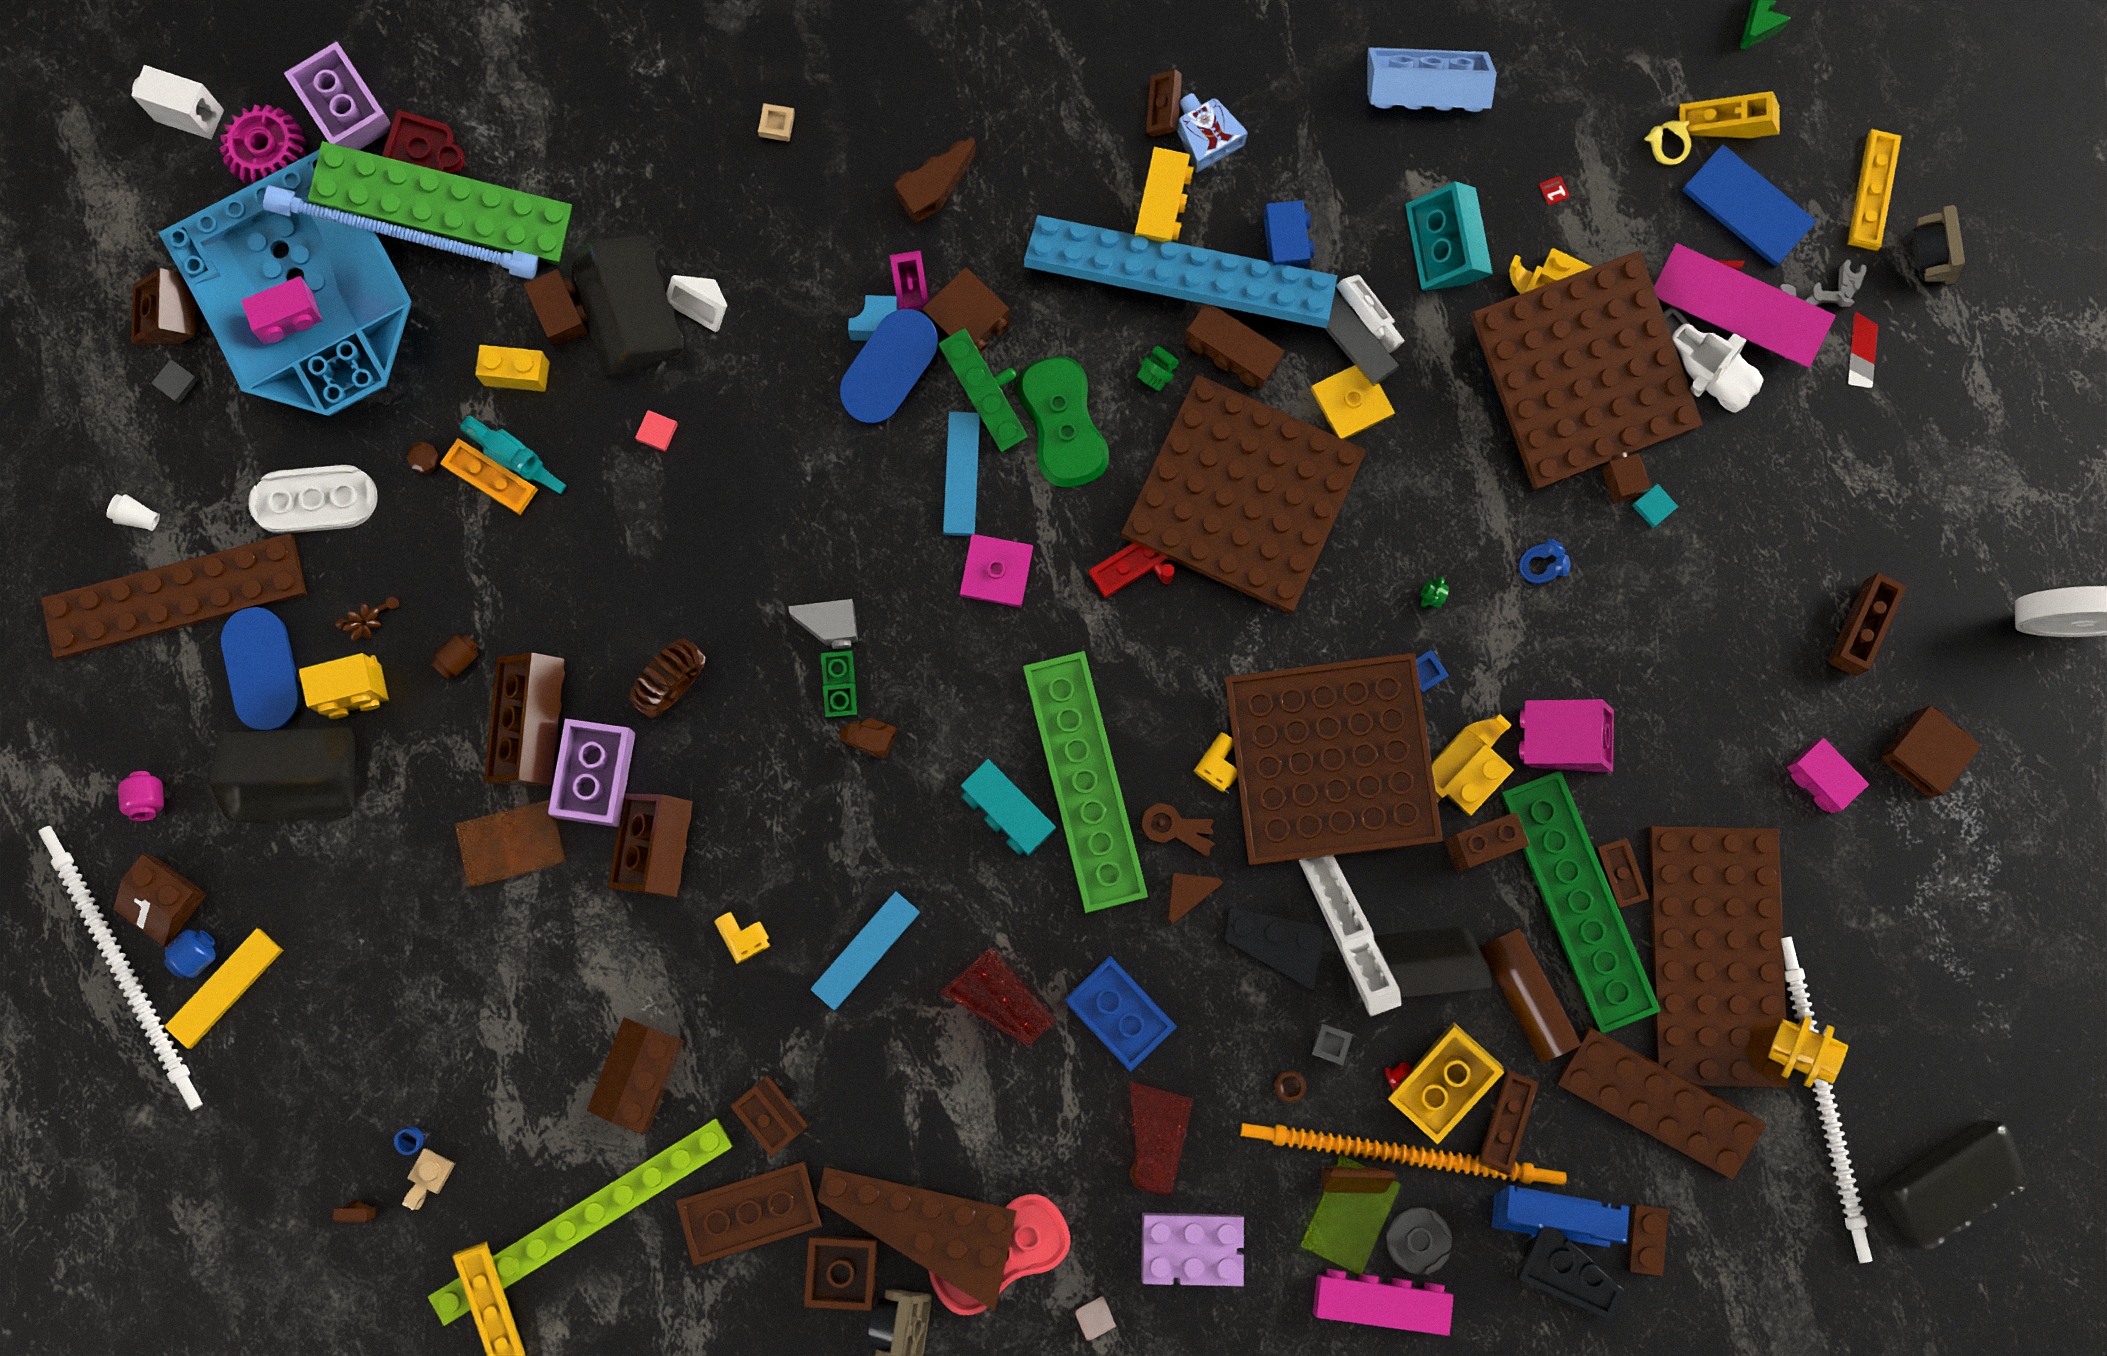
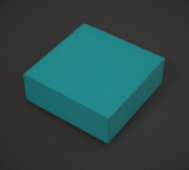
(1655, 506)

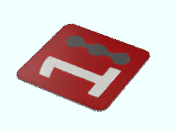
(1554, 190)

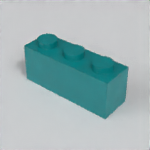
(1007, 809)

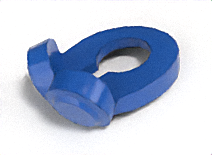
(1558, 568)

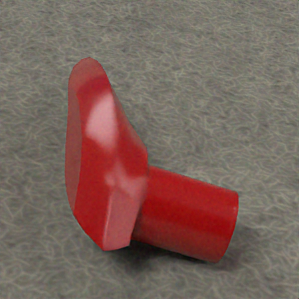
(1397, 1075)

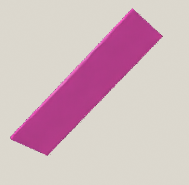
(1743, 305)

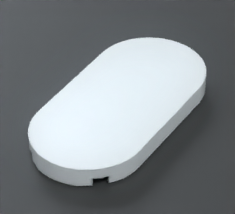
(313, 499)

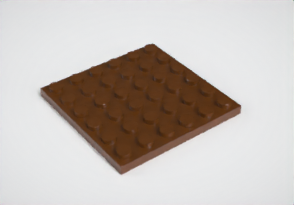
(1586, 369)
(1243, 494)
(1333, 759)

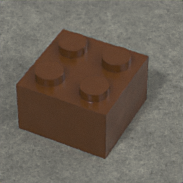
(841, 1272)

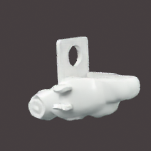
(1717, 367)

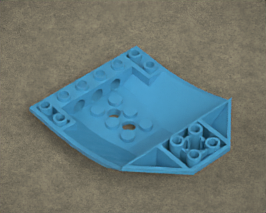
(361, 299)

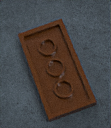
(749, 1213)

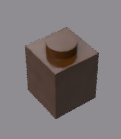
(1626, 477)

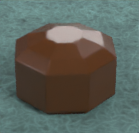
(423, 458)
(1289, 1086)

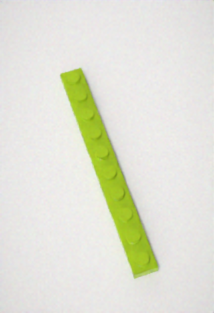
(592, 1214)

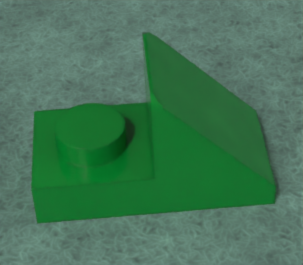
(1762, 23)

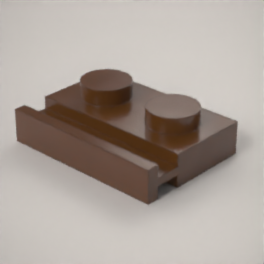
(769, 1116)

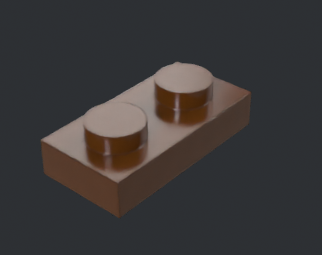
(1164, 103)
(1622, 872)
(1647, 1240)

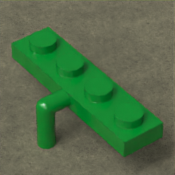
(984, 388)

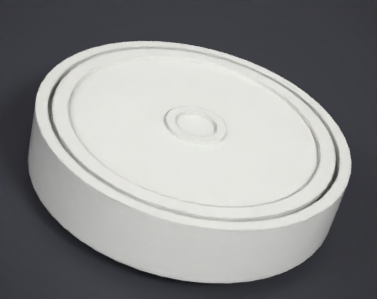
(2063, 612)

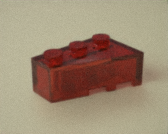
(1001, 997)

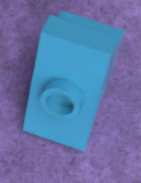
(874, 312)

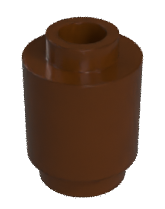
(455, 655)

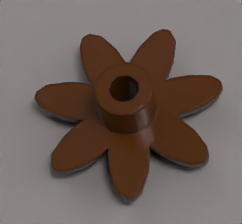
(362, 622)

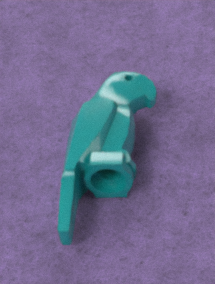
(510, 453)

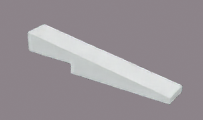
(1352, 934)

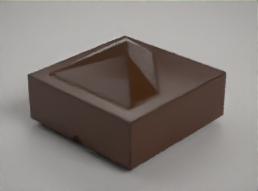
(354, 1212)

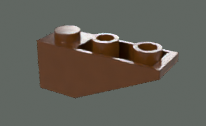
(931, 185)

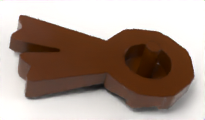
(1163, 823)

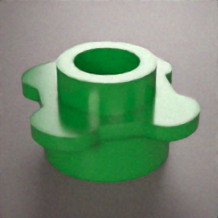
(1434, 592)

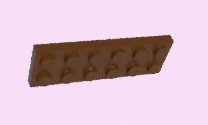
(1661, 1103)

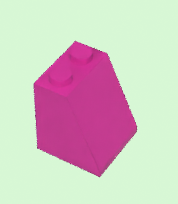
(1567, 735)

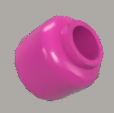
(140, 796)

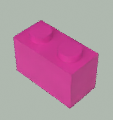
(281, 310)
(1827, 776)

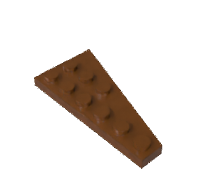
(944, 1233)

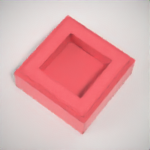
(656, 431)

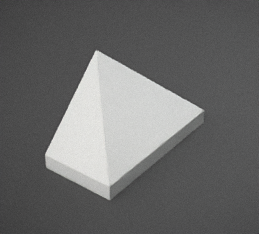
(698, 300)

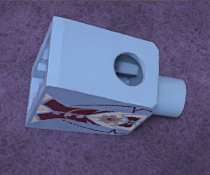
(1208, 131)

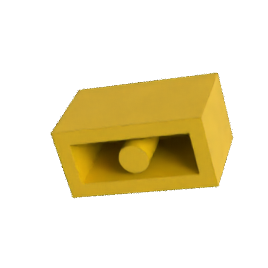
(512, 368)

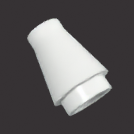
(130, 512)

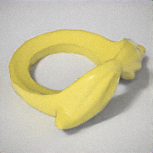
(1655, 139)

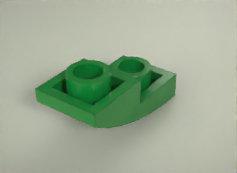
(839, 683)

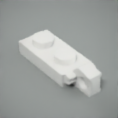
(1371, 311)

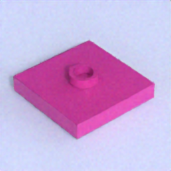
(996, 570)

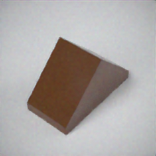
(1187, 892)

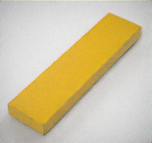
(1874, 190)
(223, 988)
(488, 1301)

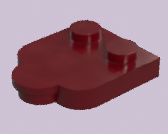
(423, 143)

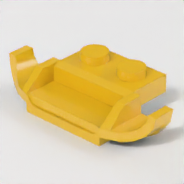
(1556, 267)
(1469, 768)

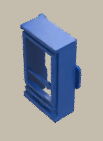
(1576, 1218)

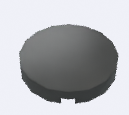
(1418, 1240)

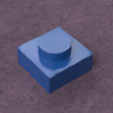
(1430, 671)

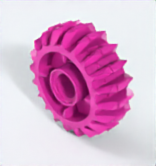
(253, 130)

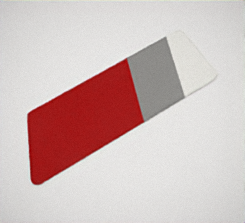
(1862, 352)

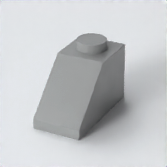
(828, 621)

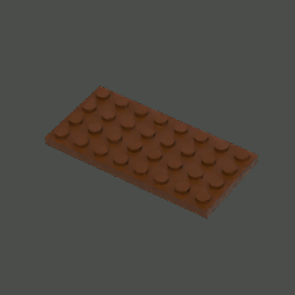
(1717, 953)

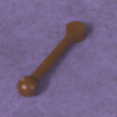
(391, 603)

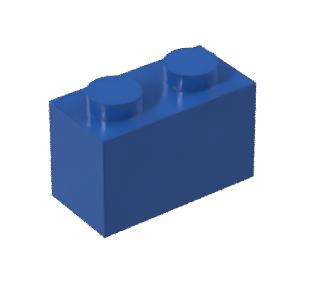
(1287, 234)

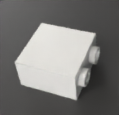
(177, 102)

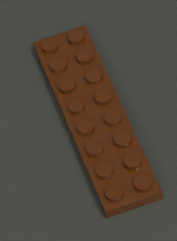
(173, 596)

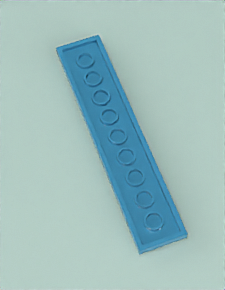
(1181, 271)

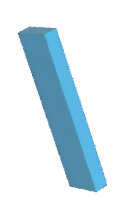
(961, 474)
(865, 951)

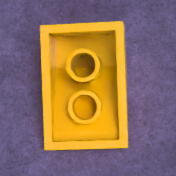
(1446, 1083)

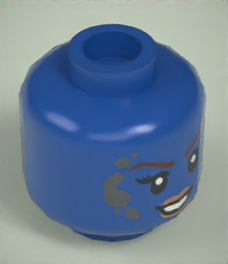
(190, 954)

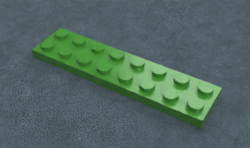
(439, 203)
(1085, 782)

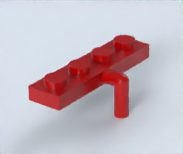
(1128, 567)

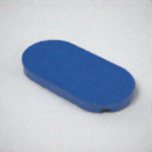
(889, 365)
(260, 669)

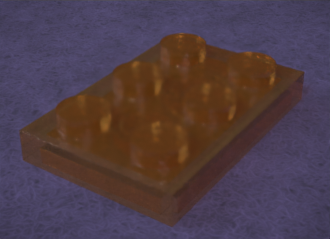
(509, 843)

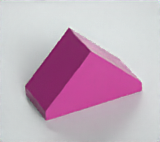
(909, 280)

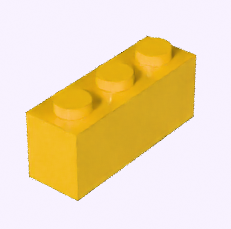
(1164, 195)

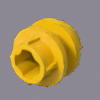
(1808, 1051)

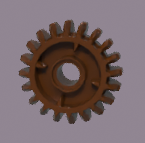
(667, 677)

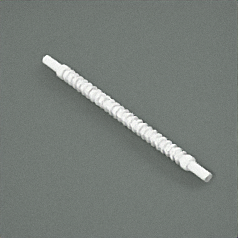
(63, 863)
(1854, 1221)

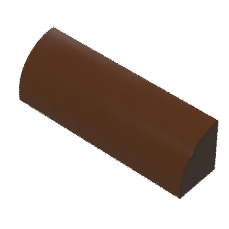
(1530, 995)

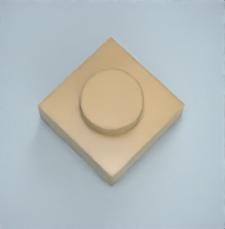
(776, 122)

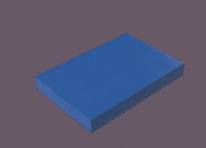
(1120, 1013)

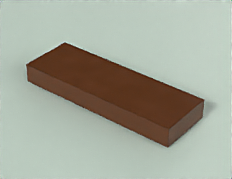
(1508, 1123)

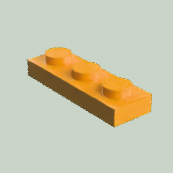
(489, 476)

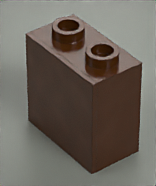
(968, 305)
(1931, 751)
(1486, 842)

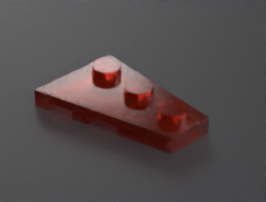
(1159, 1135)

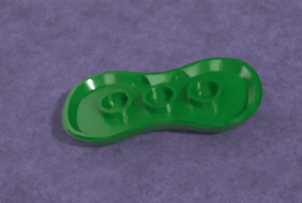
(1068, 443)

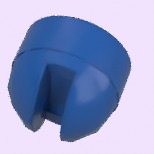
(407, 1145)

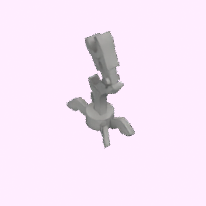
(1848, 285)

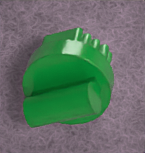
(1157, 368)

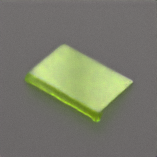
(1349, 1224)

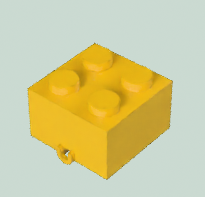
(344, 685)

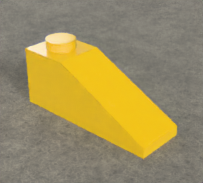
(1733, 116)

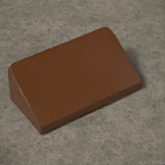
(1356, 1179)

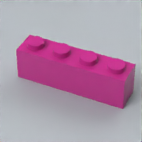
(1383, 1304)

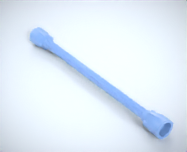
(285, 202)

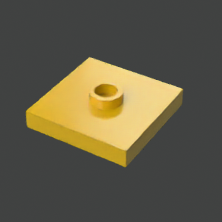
(1351, 402)

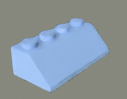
(1430, 79)

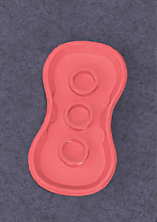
(1036, 1246)

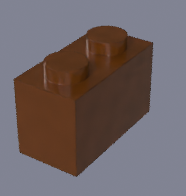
(555, 307)

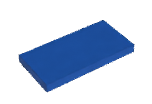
(1749, 205)

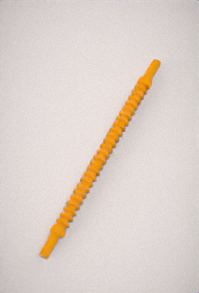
(1280, 1135)

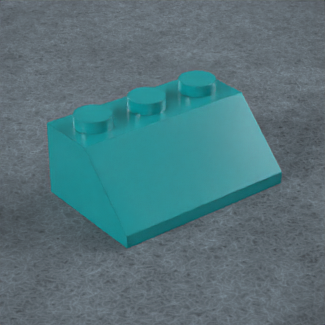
(1448, 237)

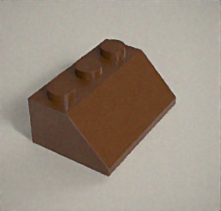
(650, 844)
(635, 1076)

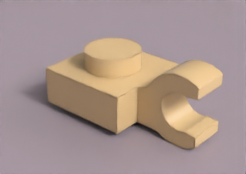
(428, 1174)

